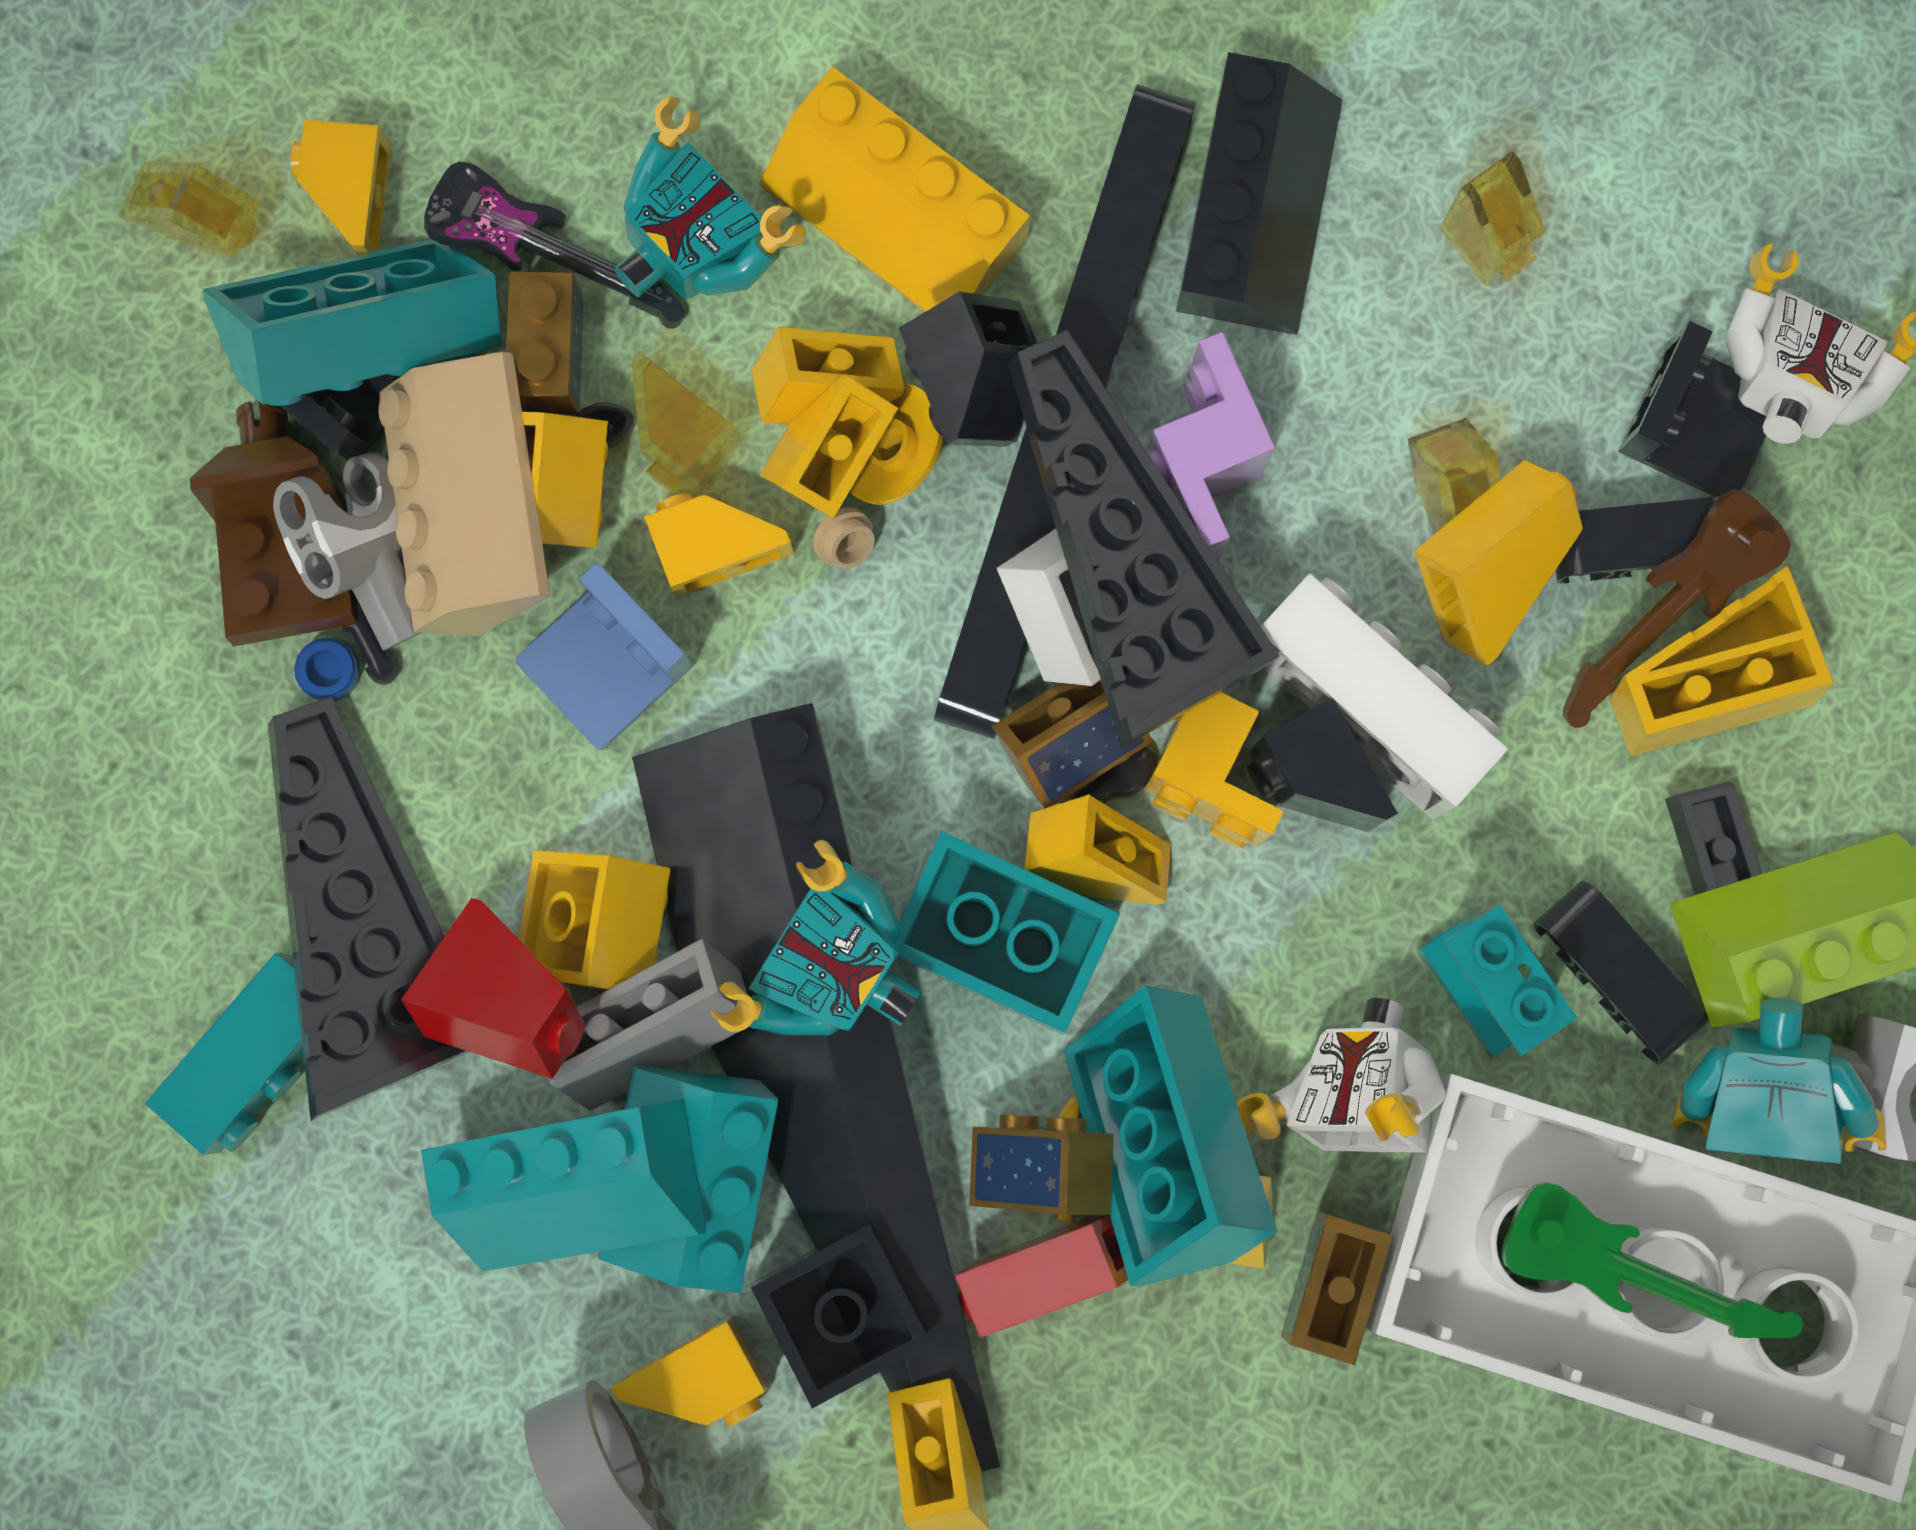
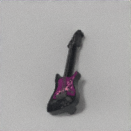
(478, 214)

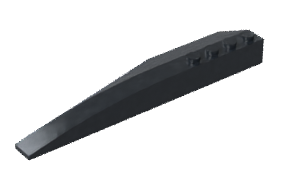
(732, 824)

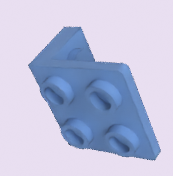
(603, 660)

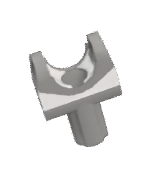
(350, 549)
(1886, 1063)

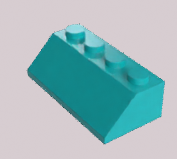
(354, 319)
(1180, 1151)
(568, 1187)

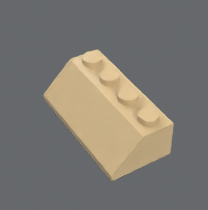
(463, 495)

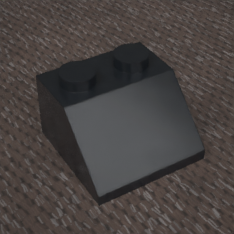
(1320, 771)
(839, 1314)

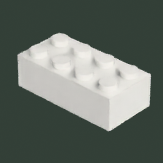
(1392, 707)

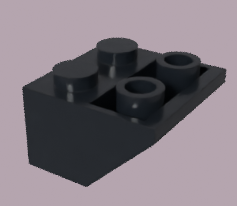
(963, 361)

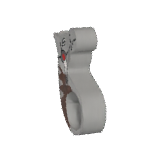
(593, 1463)

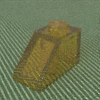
(191, 207)
(1495, 221)
(678, 431)
(1451, 469)

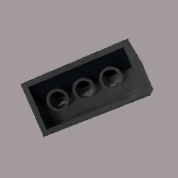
(1260, 196)

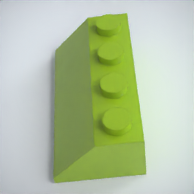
(1802, 929)

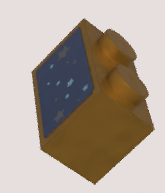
(546, 340)
(1063, 740)
(1042, 1169)
(1336, 1288)

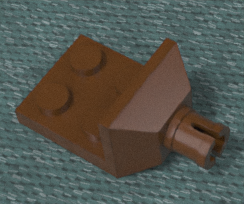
(257, 576)

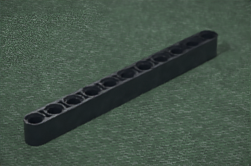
(1096, 319)

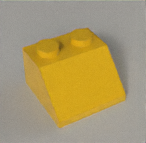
(567, 475)
(593, 916)

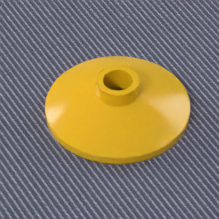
(902, 454)

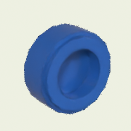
(327, 669)

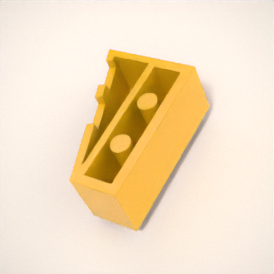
(1726, 674)

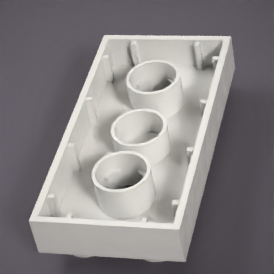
(1708, 1220)

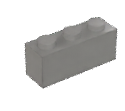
(650, 1022)

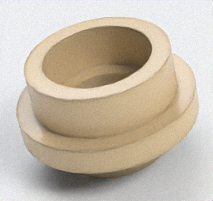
(845, 539)

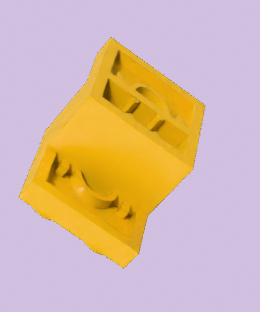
(1195, 769)

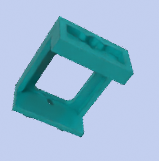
(1480, 974)

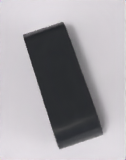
(1632, 538)
(1623, 969)

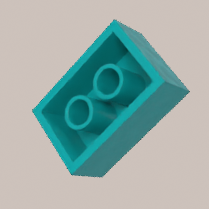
(1004, 933)

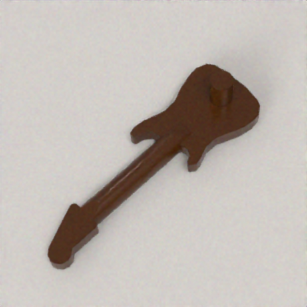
(1731, 548)

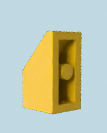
(345, 176)
(806, 362)
(829, 444)
(711, 541)
(1097, 852)
(700, 1379)
(936, 1460)

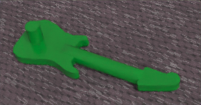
(1563, 1241)

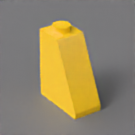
(1498, 558)

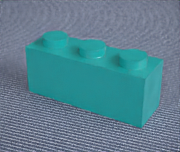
(236, 1064)

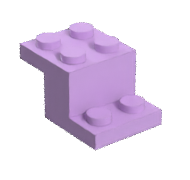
(1216, 444)

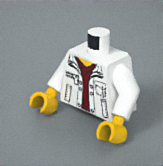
(1807, 363)
(1357, 1091)

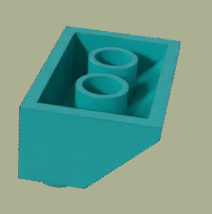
(730, 1143)

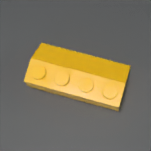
(892, 196)

